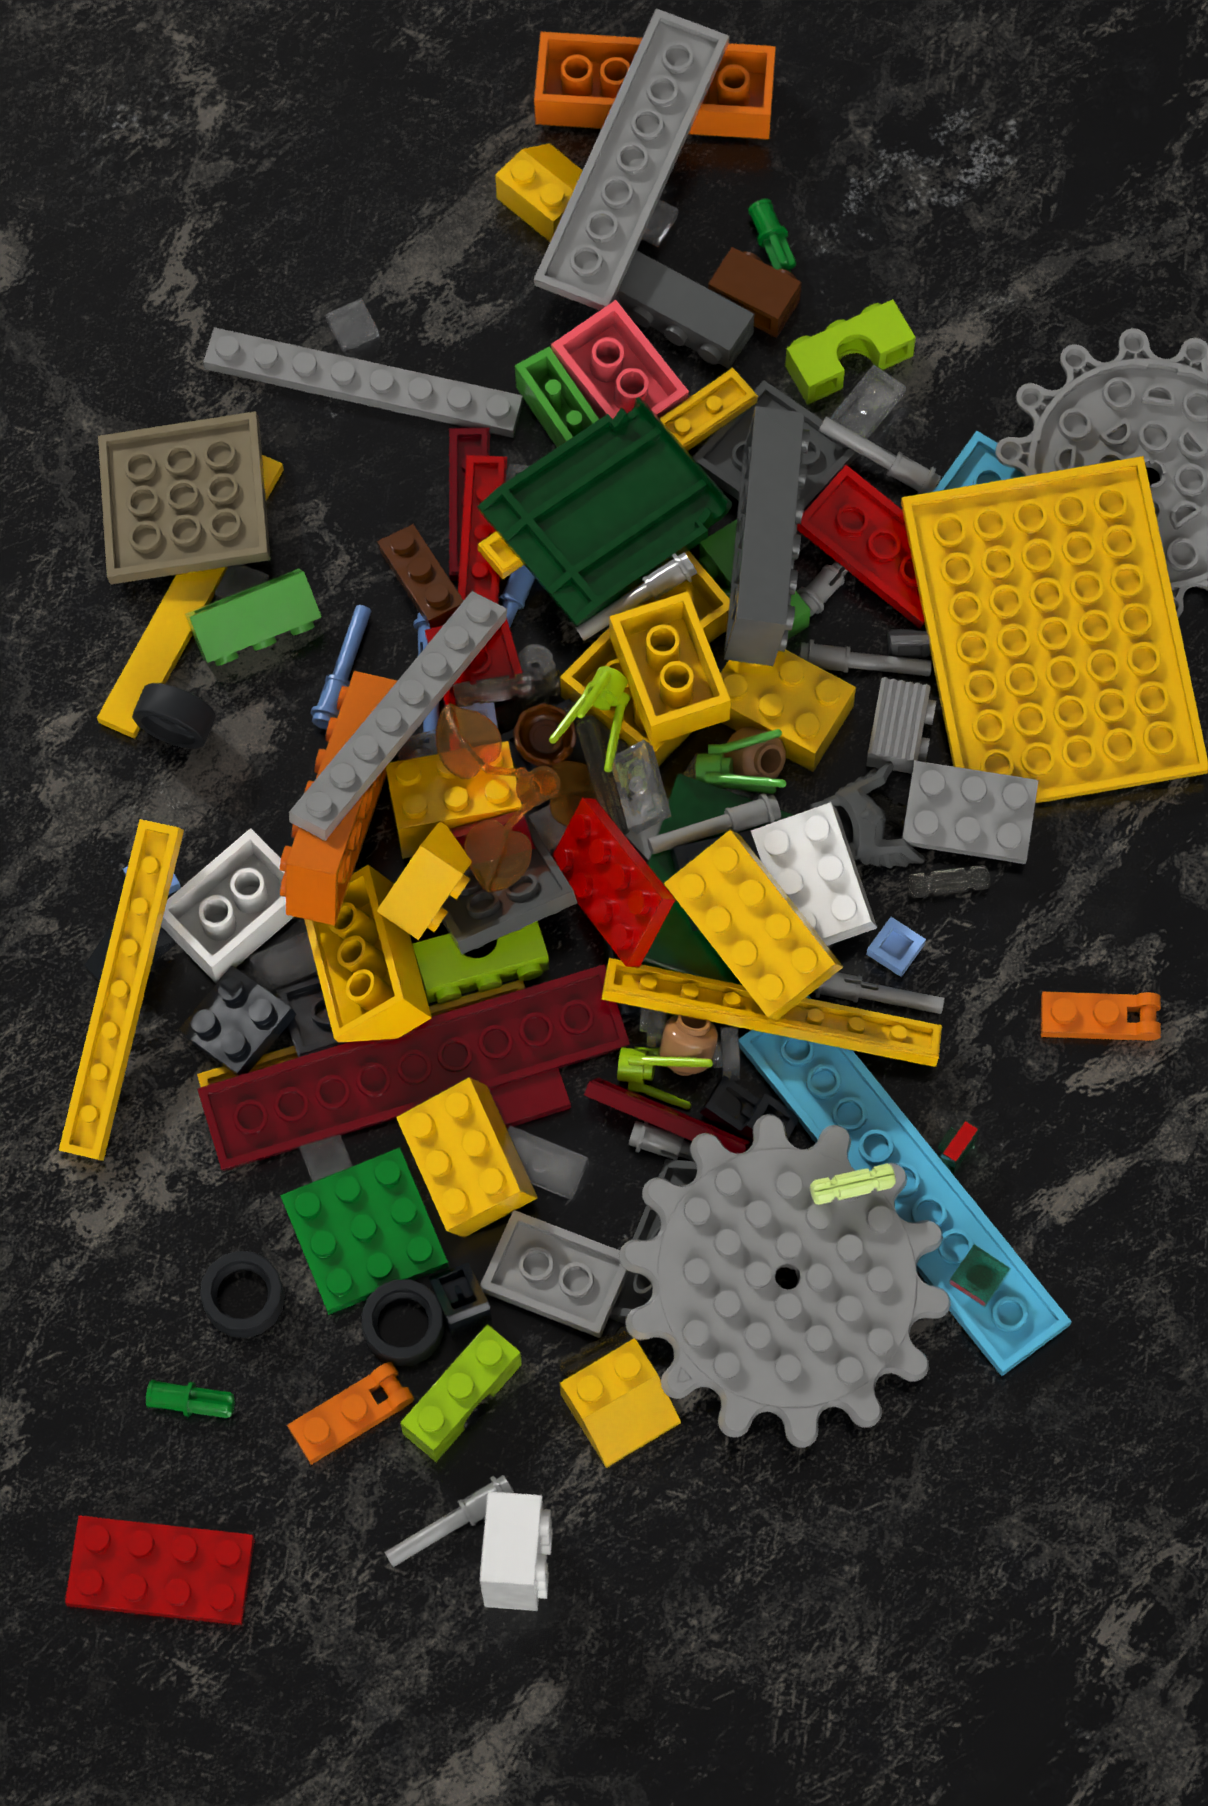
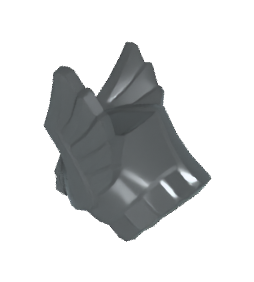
(865, 823)

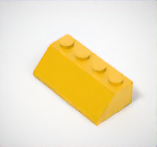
(368, 967)

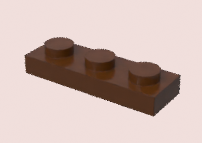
(421, 575)

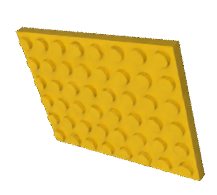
(1056, 630)

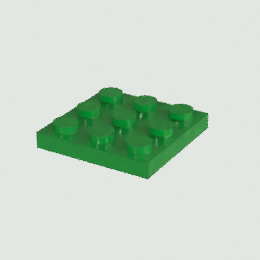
(364, 1230)

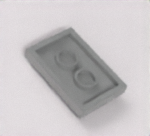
(970, 812)
(555, 1274)

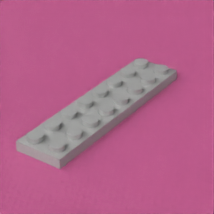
(631, 160)

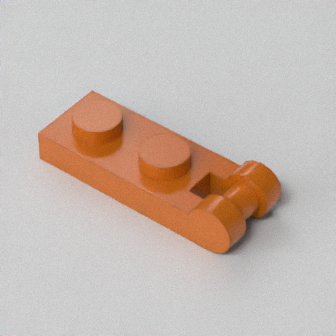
(1099, 1015)
(349, 1413)

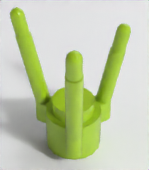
(602, 693)
(639, 1065)

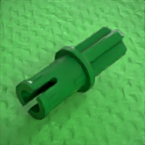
(772, 235)
(189, 1399)

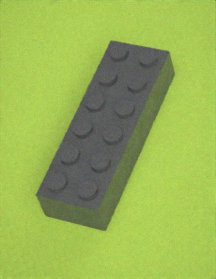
(767, 536)

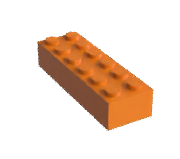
(584, 73)
(319, 869)

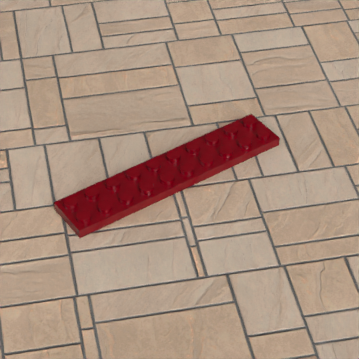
(384, 1078)

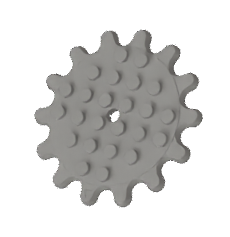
(1127, 412)
(745, 1332)

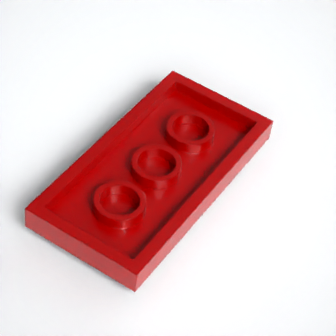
(867, 539)
(612, 882)
(160, 1570)

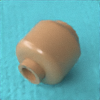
(759, 759)
(688, 1038)

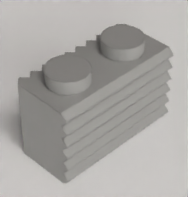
(899, 725)

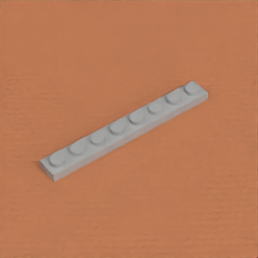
(363, 382)
(397, 716)

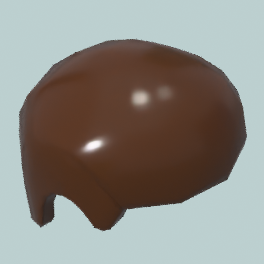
(533, 735)

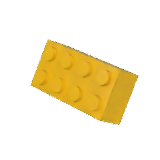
(753, 925)

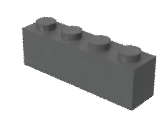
(684, 311)

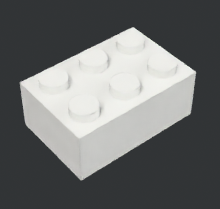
(817, 871)
(229, 906)
(515, 1551)

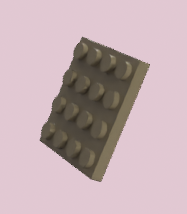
(183, 498)

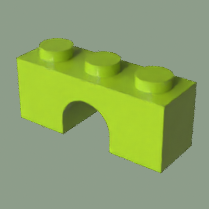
(876, 333)
(450, 974)
(447, 1405)

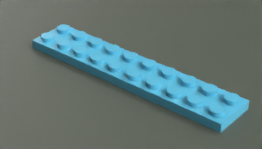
(835, 1088)

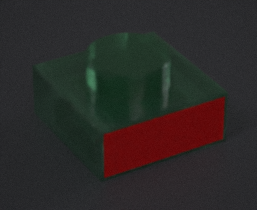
(957, 1145)
(979, 1275)

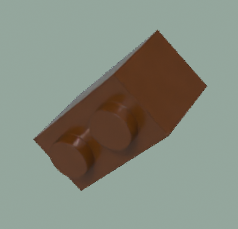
(757, 288)

